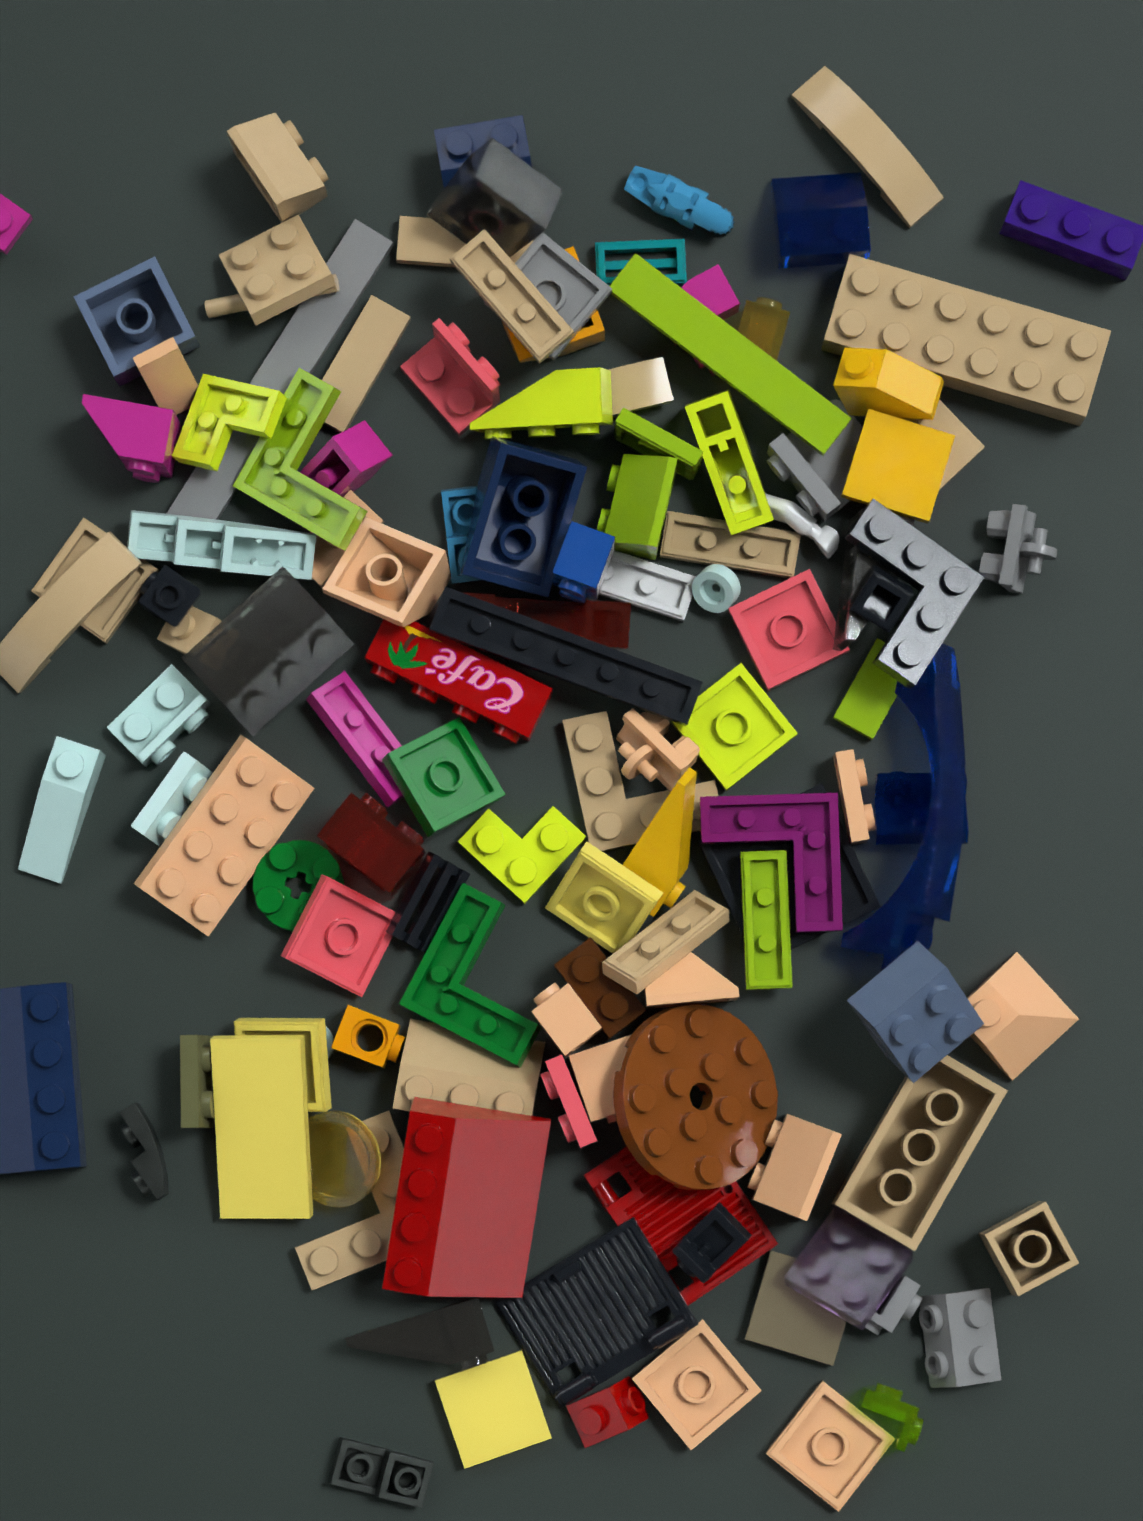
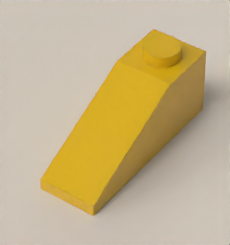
(664, 847)

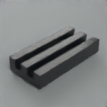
(419, 934)

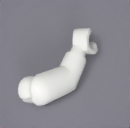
(804, 524)

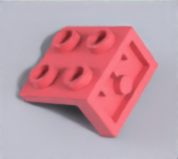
(453, 378)

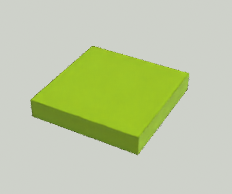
(655, 441)

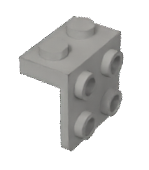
(816, 476)

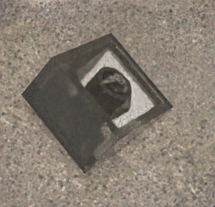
(499, 195)

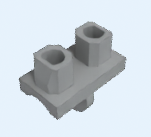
(1017, 530)

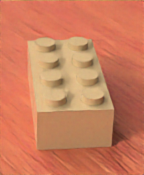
(919, 1150)

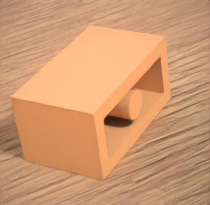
(565, 1018)

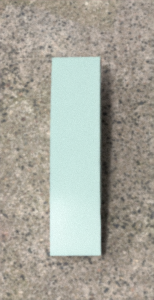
(221, 544)

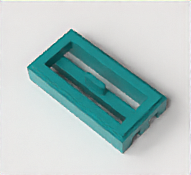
(642, 246)

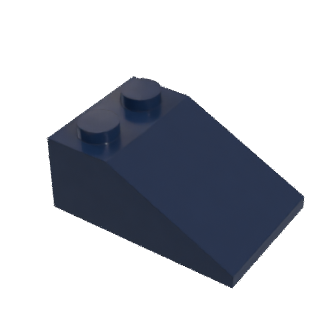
(521, 515)

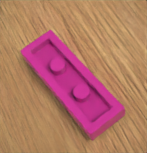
(358, 732)

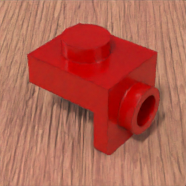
(608, 1412)

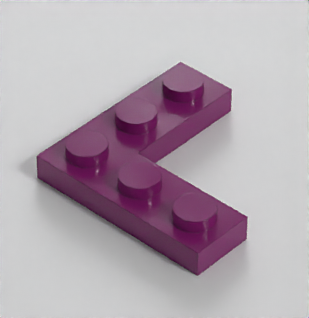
(806, 820)

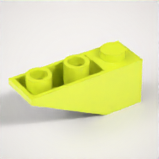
(558, 400)

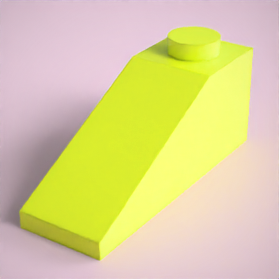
(729, 461)

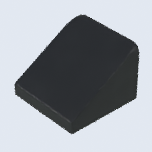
(882, 598)

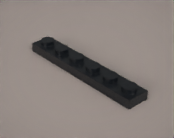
(565, 656)

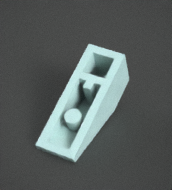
(60, 808)

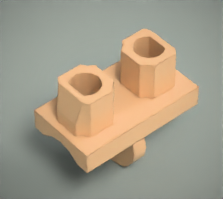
(650, 752)

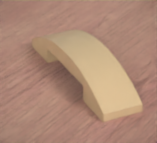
(869, 144)
(63, 609)

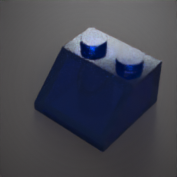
(820, 219)

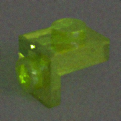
(888, 1402)

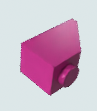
(348, 459)

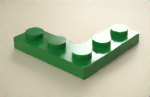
(439, 981)

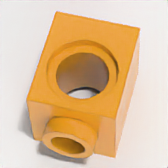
(347, 1037)

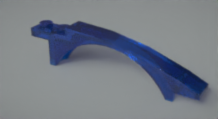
(931, 881)

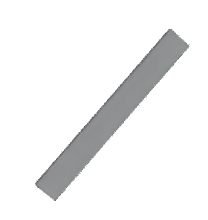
(298, 346)

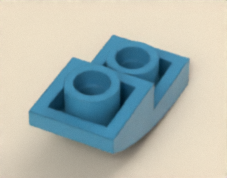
(458, 510)

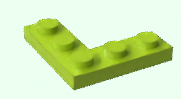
(273, 464)

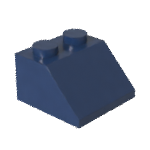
(459, 142)

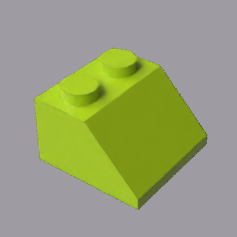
(639, 503)

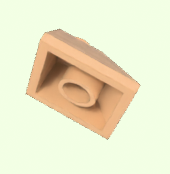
(389, 574)
(689, 983)
(1018, 1016)

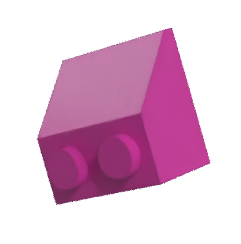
(138, 435)

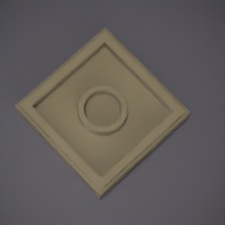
(791, 1320)

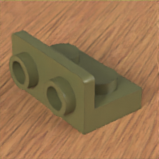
(196, 1082)

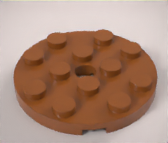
(654, 1106)

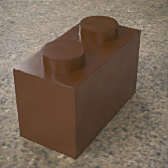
(606, 1000)

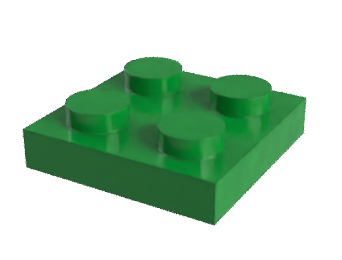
(443, 777)

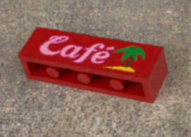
(460, 677)

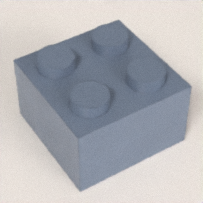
(133, 316)
(915, 1011)

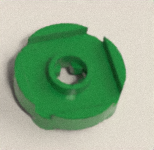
(285, 862)

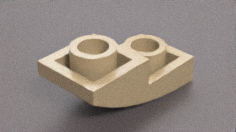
(640, 386)

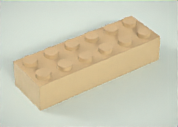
(970, 339)

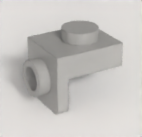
(900, 1304)

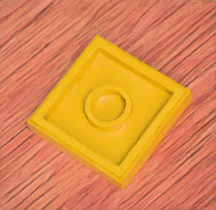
(898, 465)

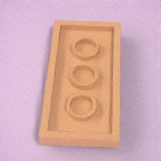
(224, 835)

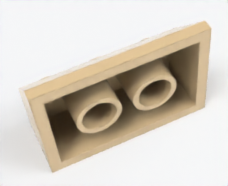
(454, 1070)

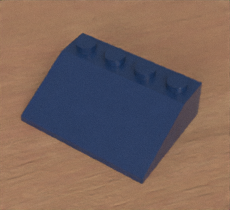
(39, 1080)

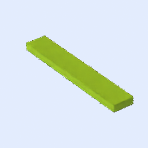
(729, 354)

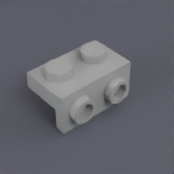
(959, 1338)

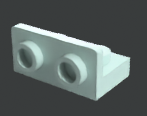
(160, 717)
(171, 798)

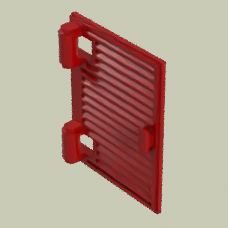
(671, 1212)

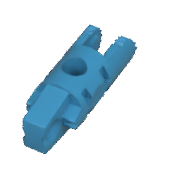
(677, 200)

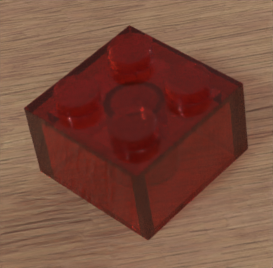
(373, 844)

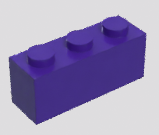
(1073, 230)

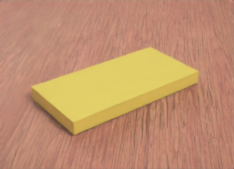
(261, 1126)

